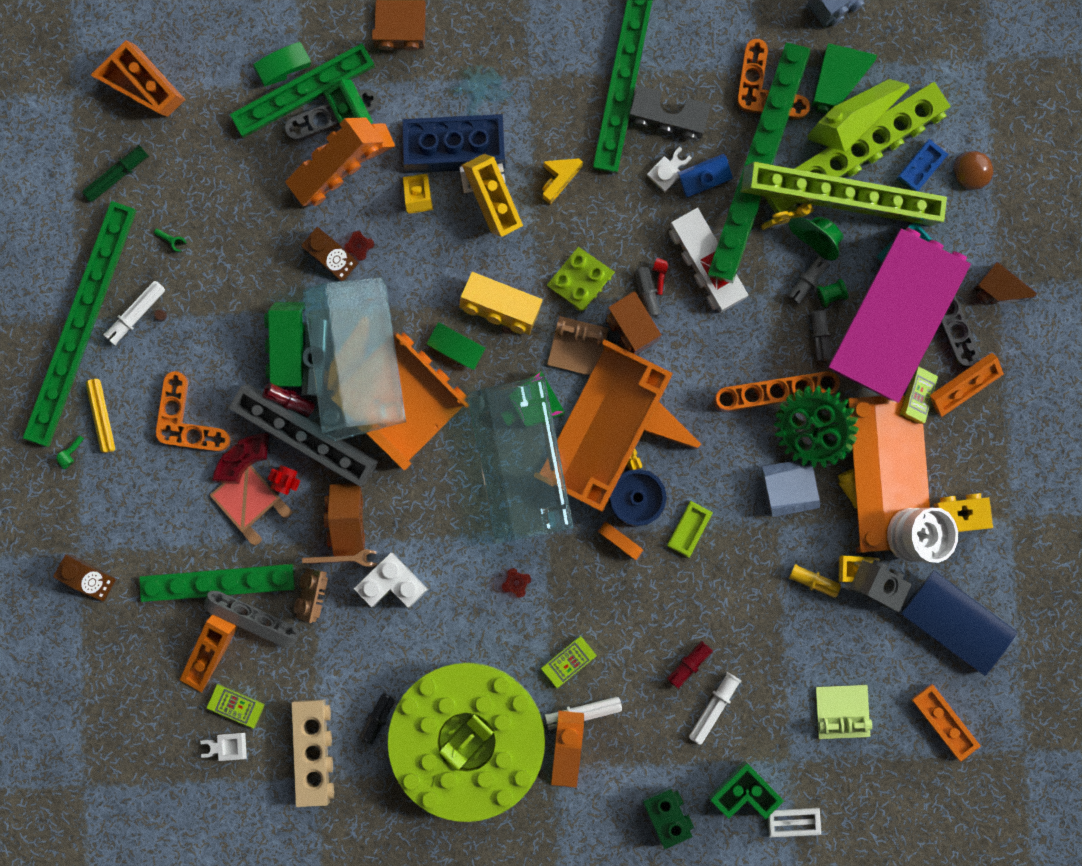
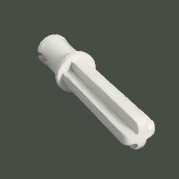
(134, 312)
(714, 708)
(590, 711)

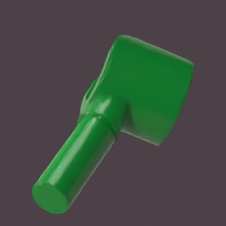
(170, 239)
(64, 458)

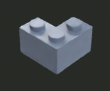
(833, 11)

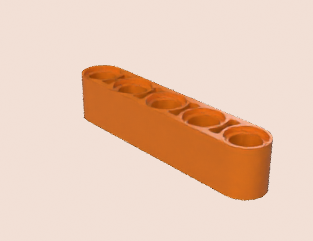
(763, 390)

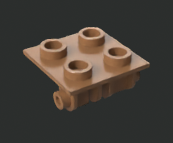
(577, 345)
(306, 605)

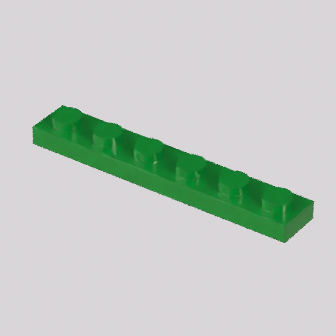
(301, 90)
(225, 581)

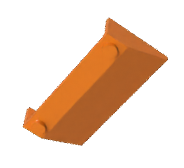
(608, 423)
(887, 467)

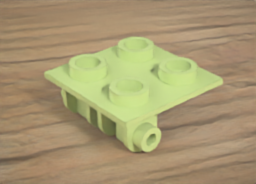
(843, 712)

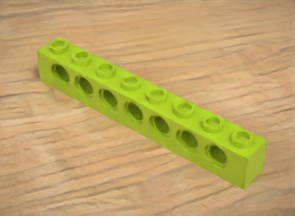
(928, 98)
(843, 194)

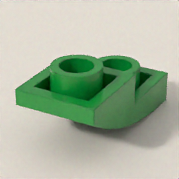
(280, 63)
(456, 346)

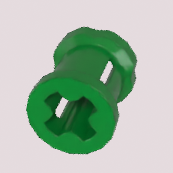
(832, 292)

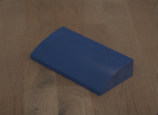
(450, 142)
(959, 622)

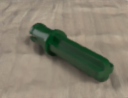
(115, 173)

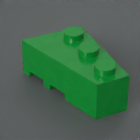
(285, 343)

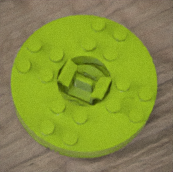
(466, 742)

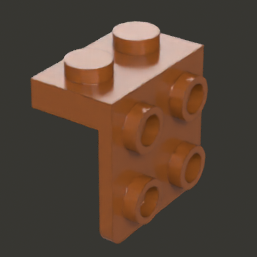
(399, 24)

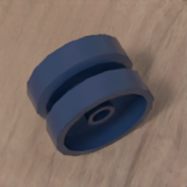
(649, 508)

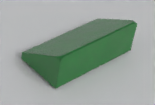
(346, 101)

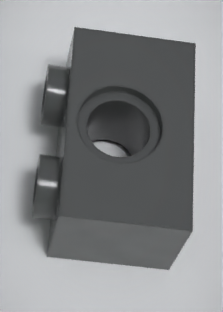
(881, 585)

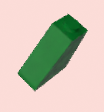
(839, 75)

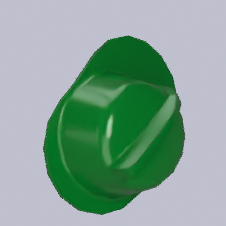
(819, 234)

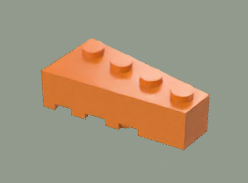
(334, 160)

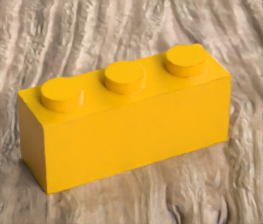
(492, 195)
(500, 303)

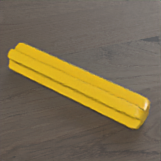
(100, 415)

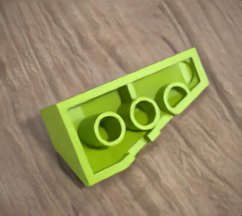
(852, 118)

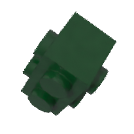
(666, 818)

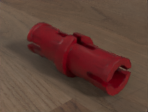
(288, 399)
(689, 665)

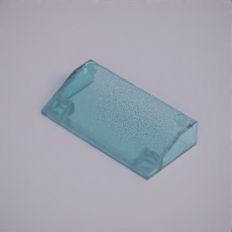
(353, 357)
(520, 460)

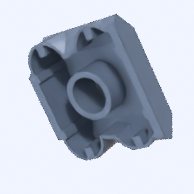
(790, 487)

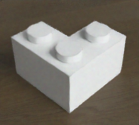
(394, 577)

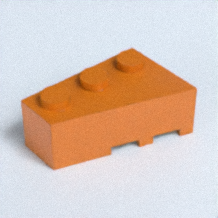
(138, 78)

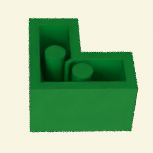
(742, 786)

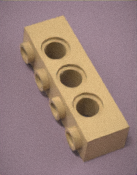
(306, 792)

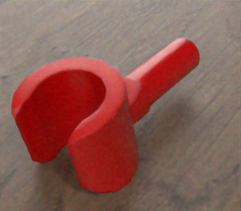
(661, 267)

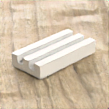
(789, 812)

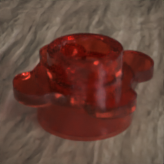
(358, 238)
(518, 589)

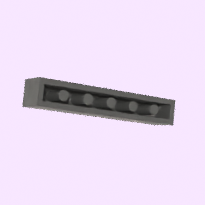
(304, 435)

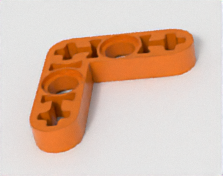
(761, 95)
(176, 420)

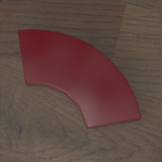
(240, 457)

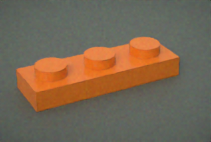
(966, 384)
(945, 722)

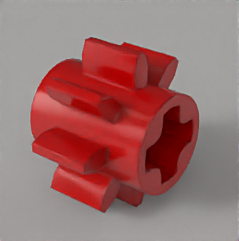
(284, 479)

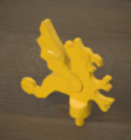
(784, 217)

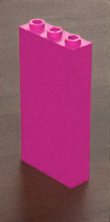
(899, 314)

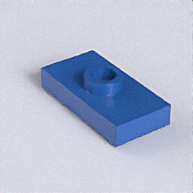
(922, 166)
(705, 175)

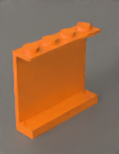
(426, 400)

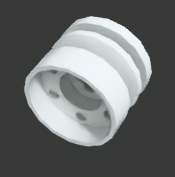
(922, 534)

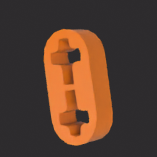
(620, 540)

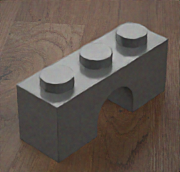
(647, 111)

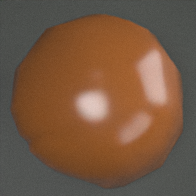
(973, 170)

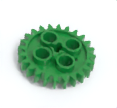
(822, 447)

